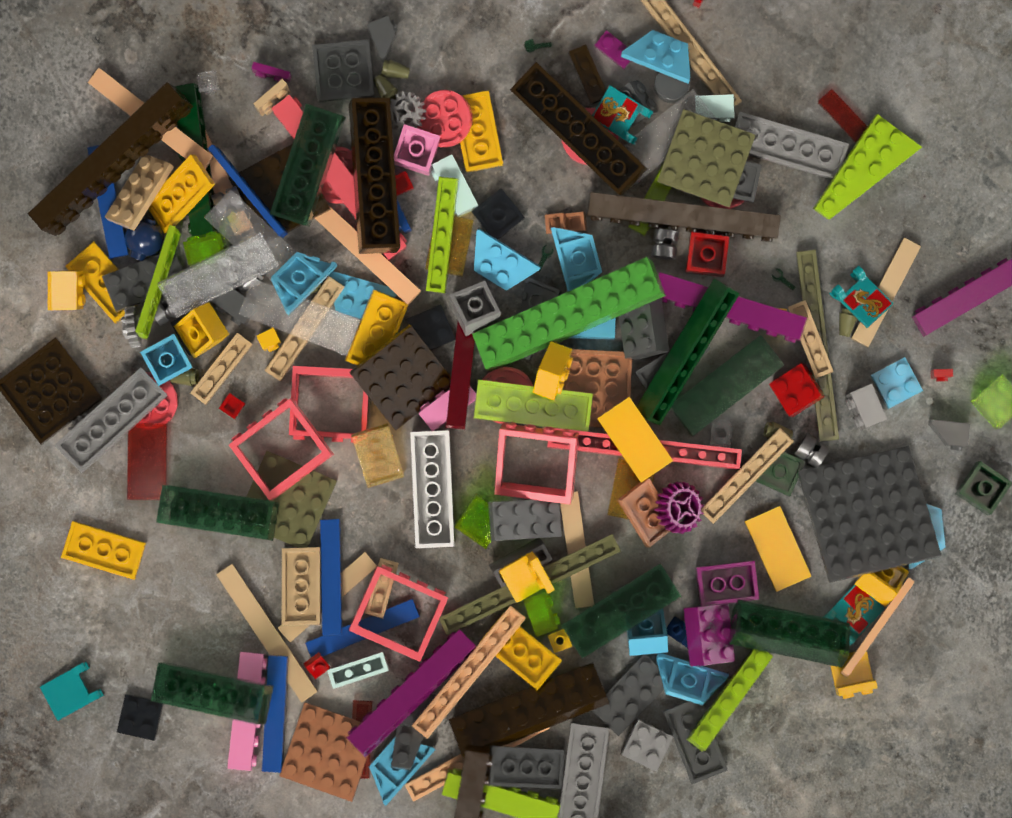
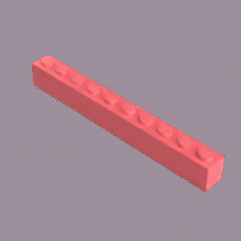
(338, 176)
(679, 452)

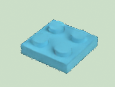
(896, 383)

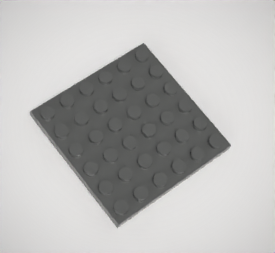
(869, 514)

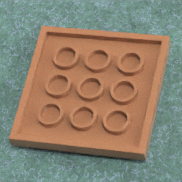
(602, 374)
(322, 753)

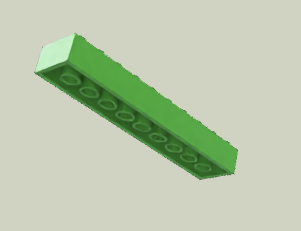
(569, 314)

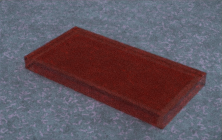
(147, 461)

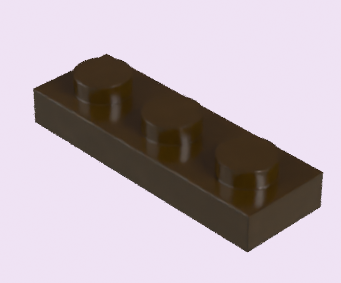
(588, 73)

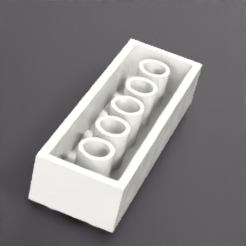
(432, 489)

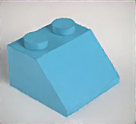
(166, 359)
(648, 636)

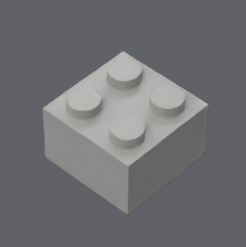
(475, 308)
(865, 407)
(646, 745)

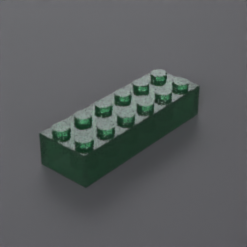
(307, 165)
(726, 385)
(217, 512)
(621, 610)
(790, 633)
(212, 693)

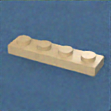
(812, 342)
(221, 368)

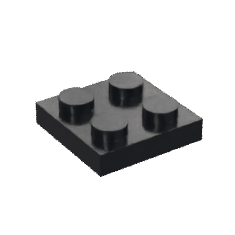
(498, 214)
(432, 327)
(140, 717)

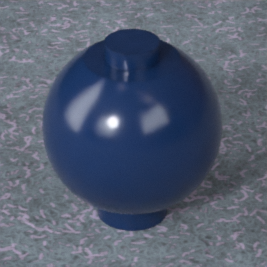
(145, 240)

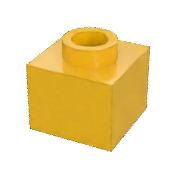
(269, 340)
(556, 647)

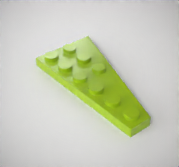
(871, 159)

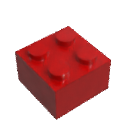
(707, 254)
(797, 390)

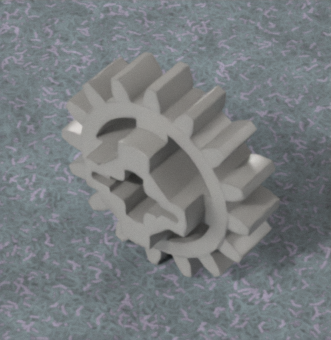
(406, 110)
(129, 326)

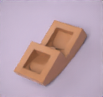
(568, 221)

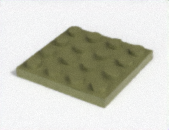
(706, 158)
(299, 505)

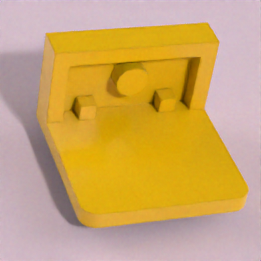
(858, 681)

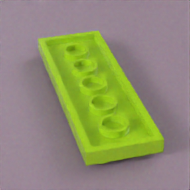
(520, 405)

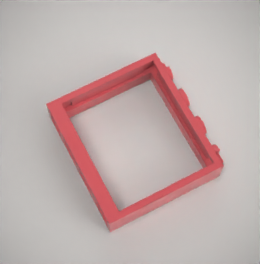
(323, 372)
(299, 474)
(529, 491)
(404, 579)

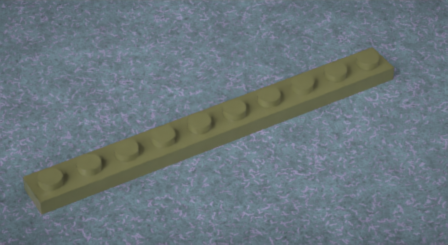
(811, 292)
(555, 571)

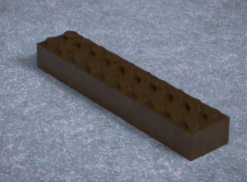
(111, 160)

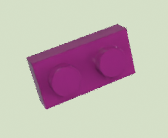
(612, 49)
(263, 71)

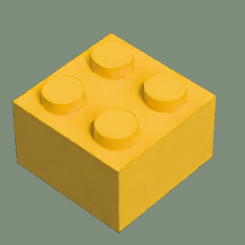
(553, 371)

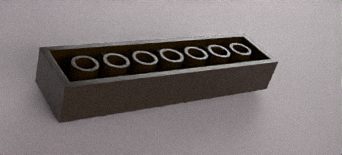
(578, 129)
(374, 175)
(530, 710)

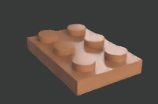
(639, 508)

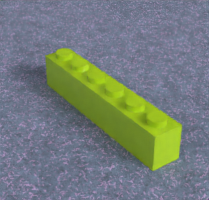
(729, 698)
(507, 799)

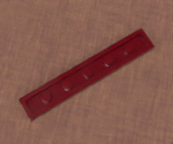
(460, 380)

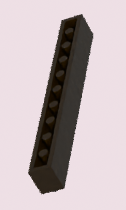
(683, 215)

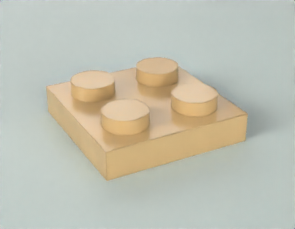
(272, 97)

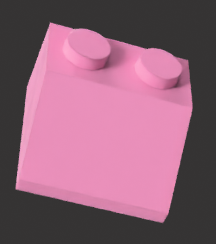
(416, 150)

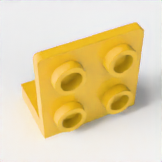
(525, 577)

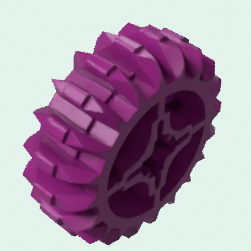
(670, 511)

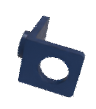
(677, 630)

